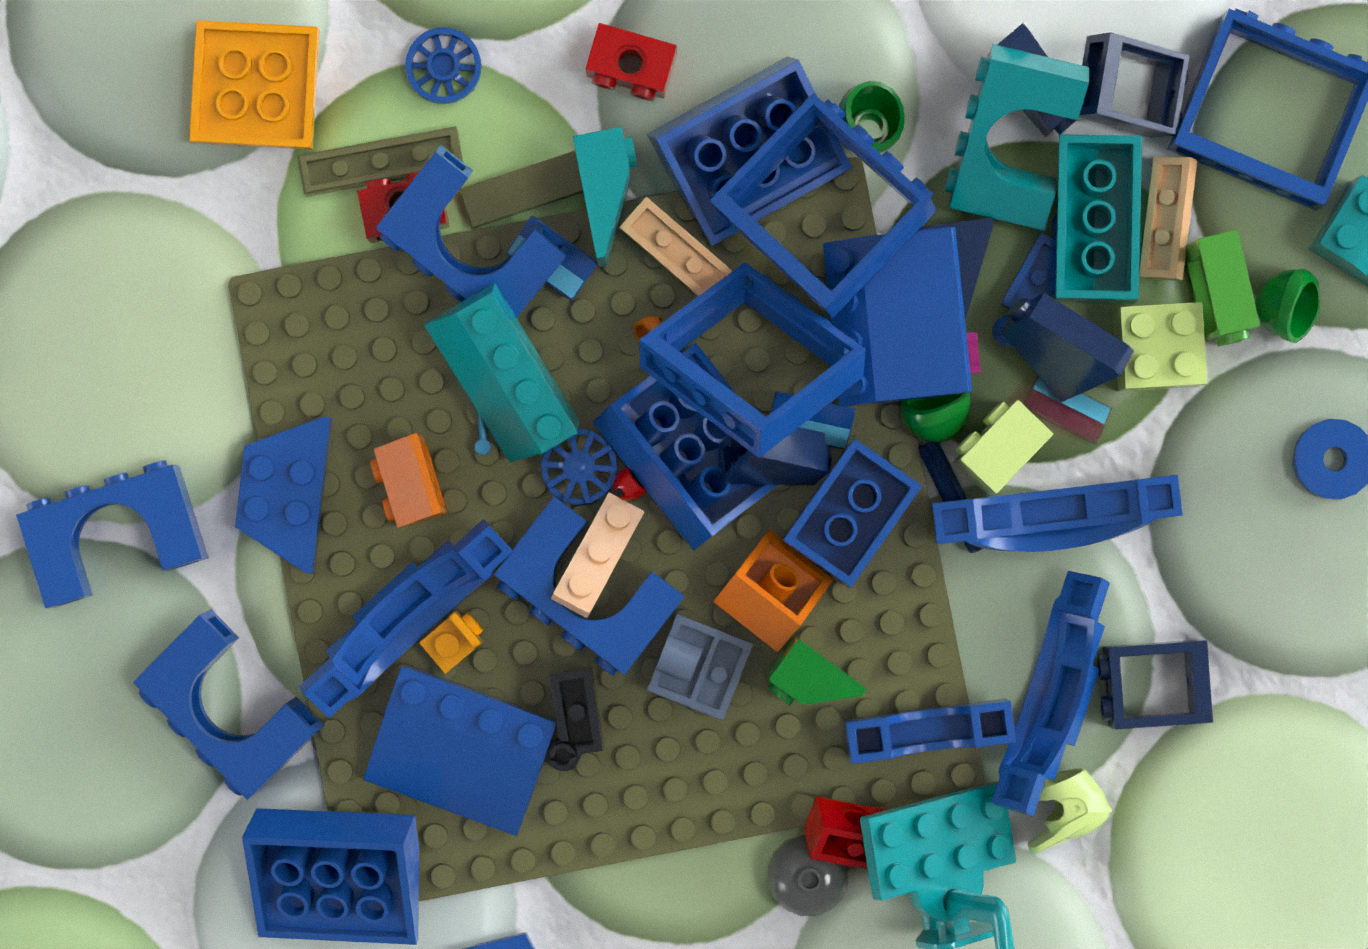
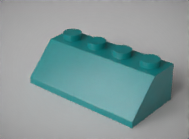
(1098, 218)
(503, 375)

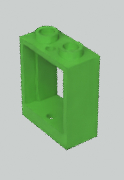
(1223, 286)

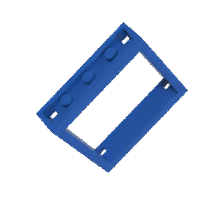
(1313, 53)
(774, 152)
(718, 403)

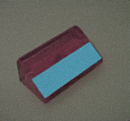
(1077, 415)

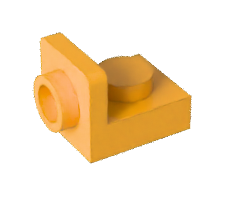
(453, 640)

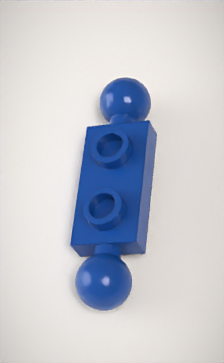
(1034, 278)

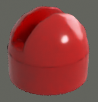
(629, 485)

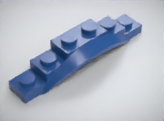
(1058, 516)
(403, 615)
(1055, 695)

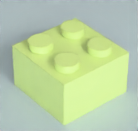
(1165, 344)
(1002, 447)

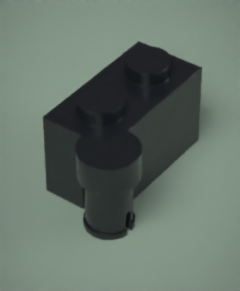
(576, 717)

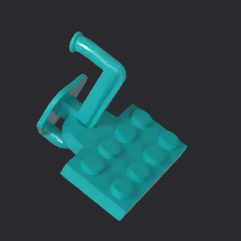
(939, 858)

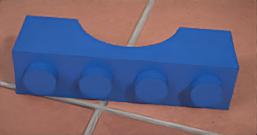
(929, 730)

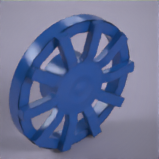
(443, 65)
(580, 468)

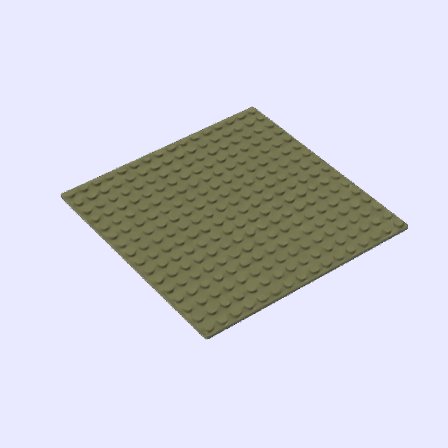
(354, 347)

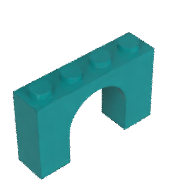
(1011, 83)

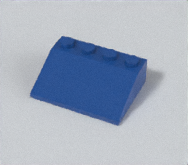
(723, 133)
(904, 319)
(677, 455)
(460, 749)
(334, 875)

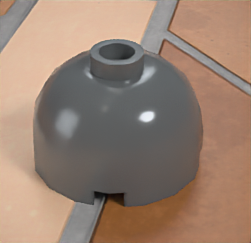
(803, 883)

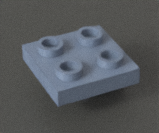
(700, 667)

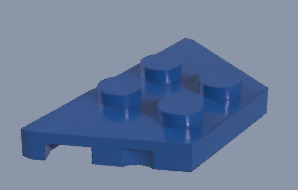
(285, 491)

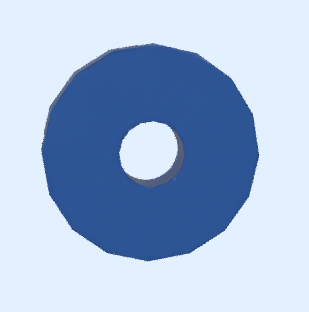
(1310, 452)

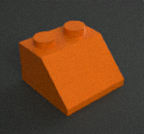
(409, 481)
(773, 591)

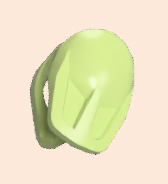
(1077, 812)

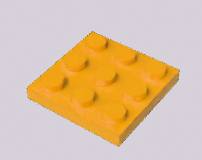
(254, 85)

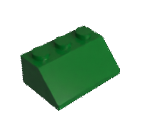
(809, 677)

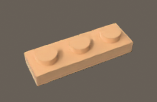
(1168, 218)
(674, 247)
(597, 555)

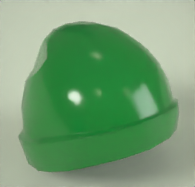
(876, 111)
(1289, 304)
(936, 417)

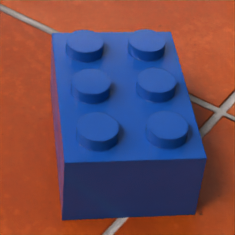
(852, 513)

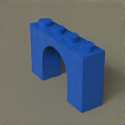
(415, 228)
(55, 528)
(532, 572)
(175, 687)

